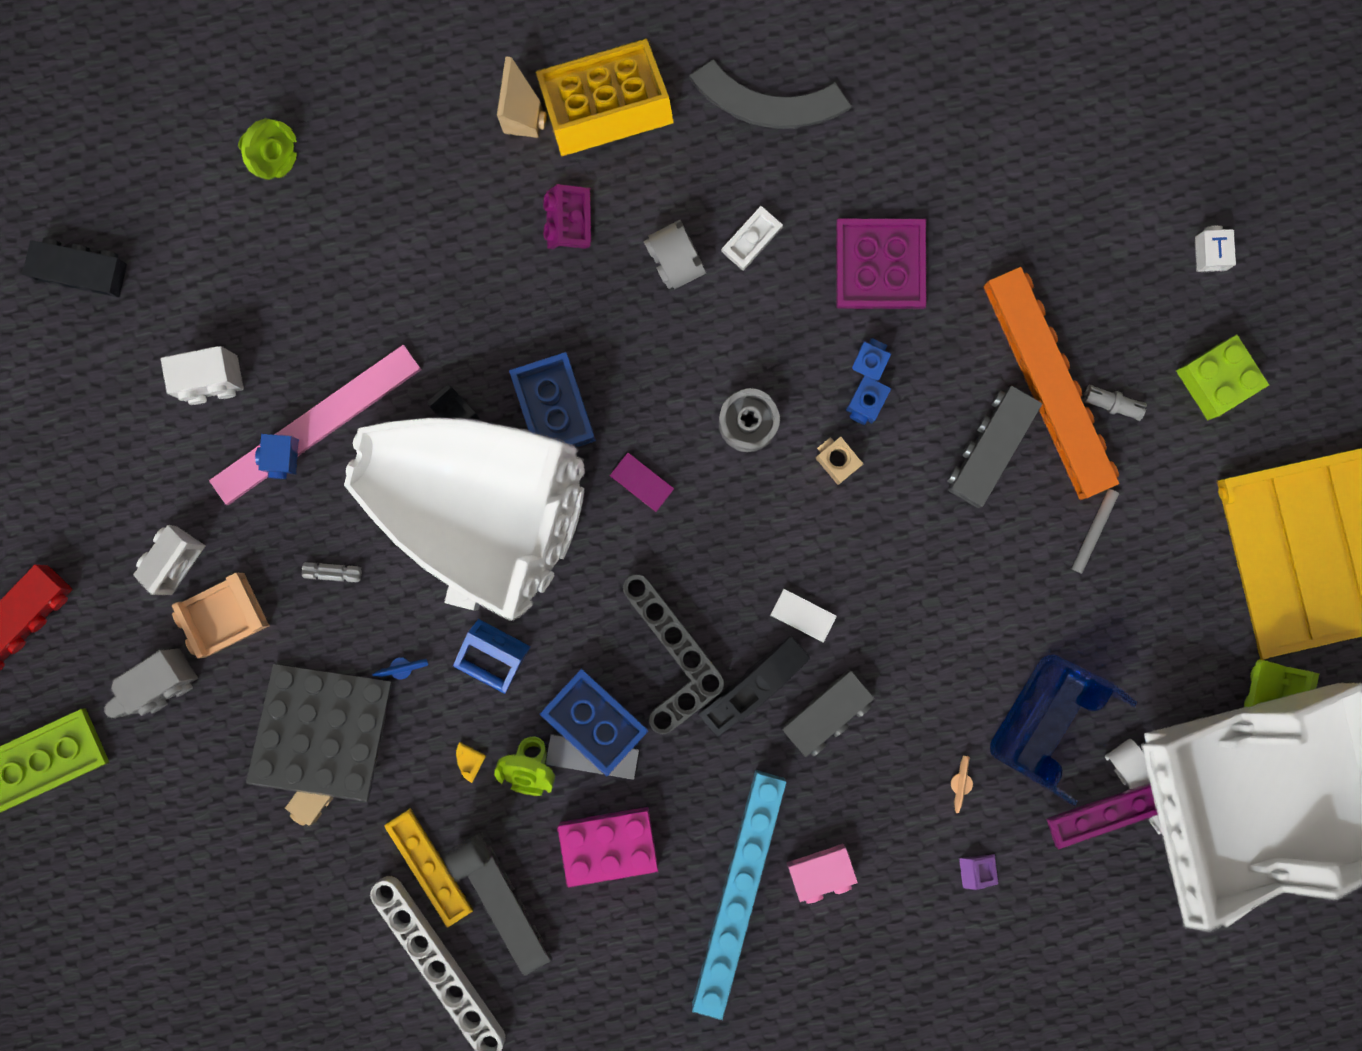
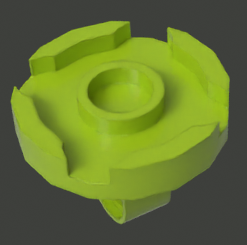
(268, 148)
(526, 774)

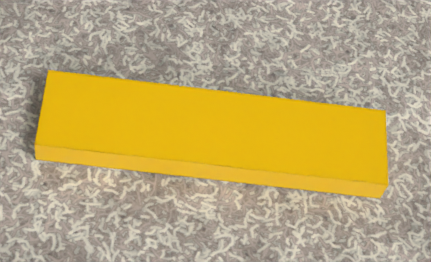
(428, 868)

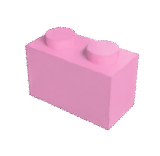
(822, 873)

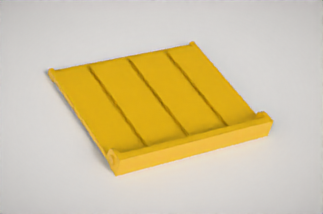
(1299, 550)

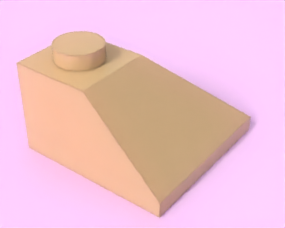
(518, 105)

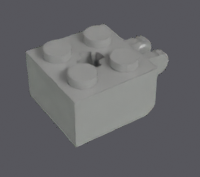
(150, 684)

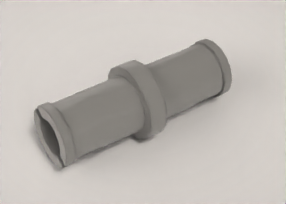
(1114, 402)

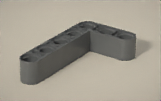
(677, 651)
(495, 889)

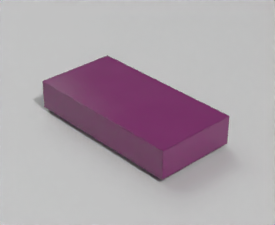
(641, 482)

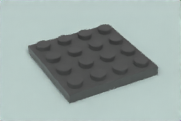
(320, 733)

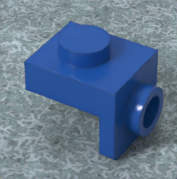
(871, 359)

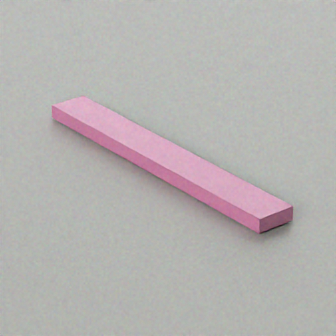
(322, 419)

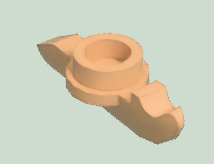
(961, 783)

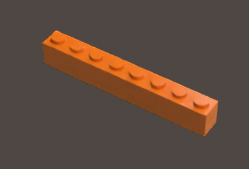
(1051, 383)

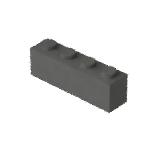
(994, 446)

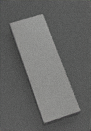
(565, 755)

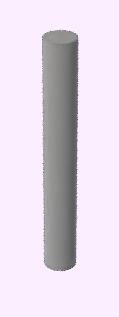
(1095, 531)

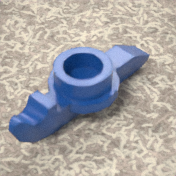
(401, 668)

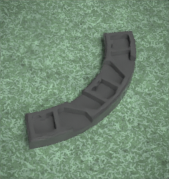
(766, 109)

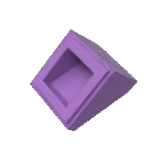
(978, 871)

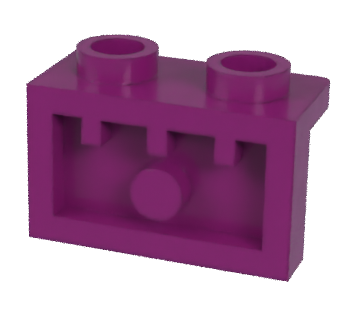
(567, 217)

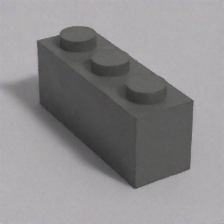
(828, 714)

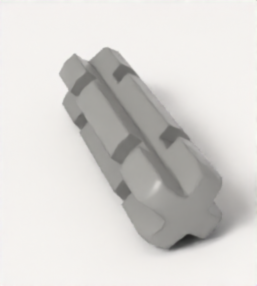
(331, 572)

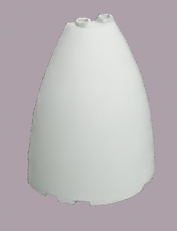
(471, 503)

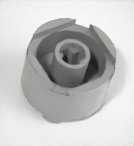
(676, 255)
(764, 413)

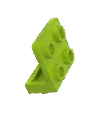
(1277, 681)

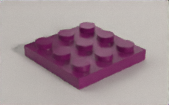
(880, 263)

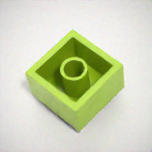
(1222, 377)

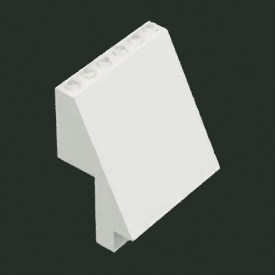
(1261, 802)

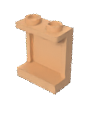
(219, 616)

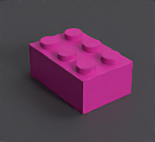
(607, 847)

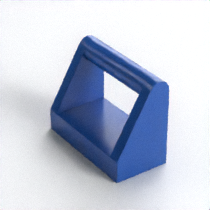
(497, 645)

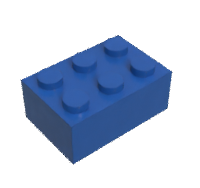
(553, 401)
(593, 722)

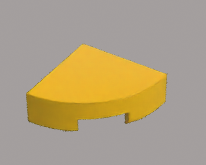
(469, 761)

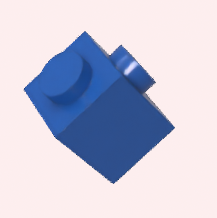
(867, 400)
(277, 455)

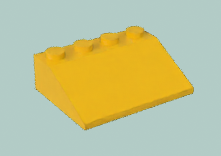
(605, 97)

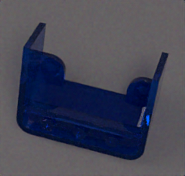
(1043, 716)

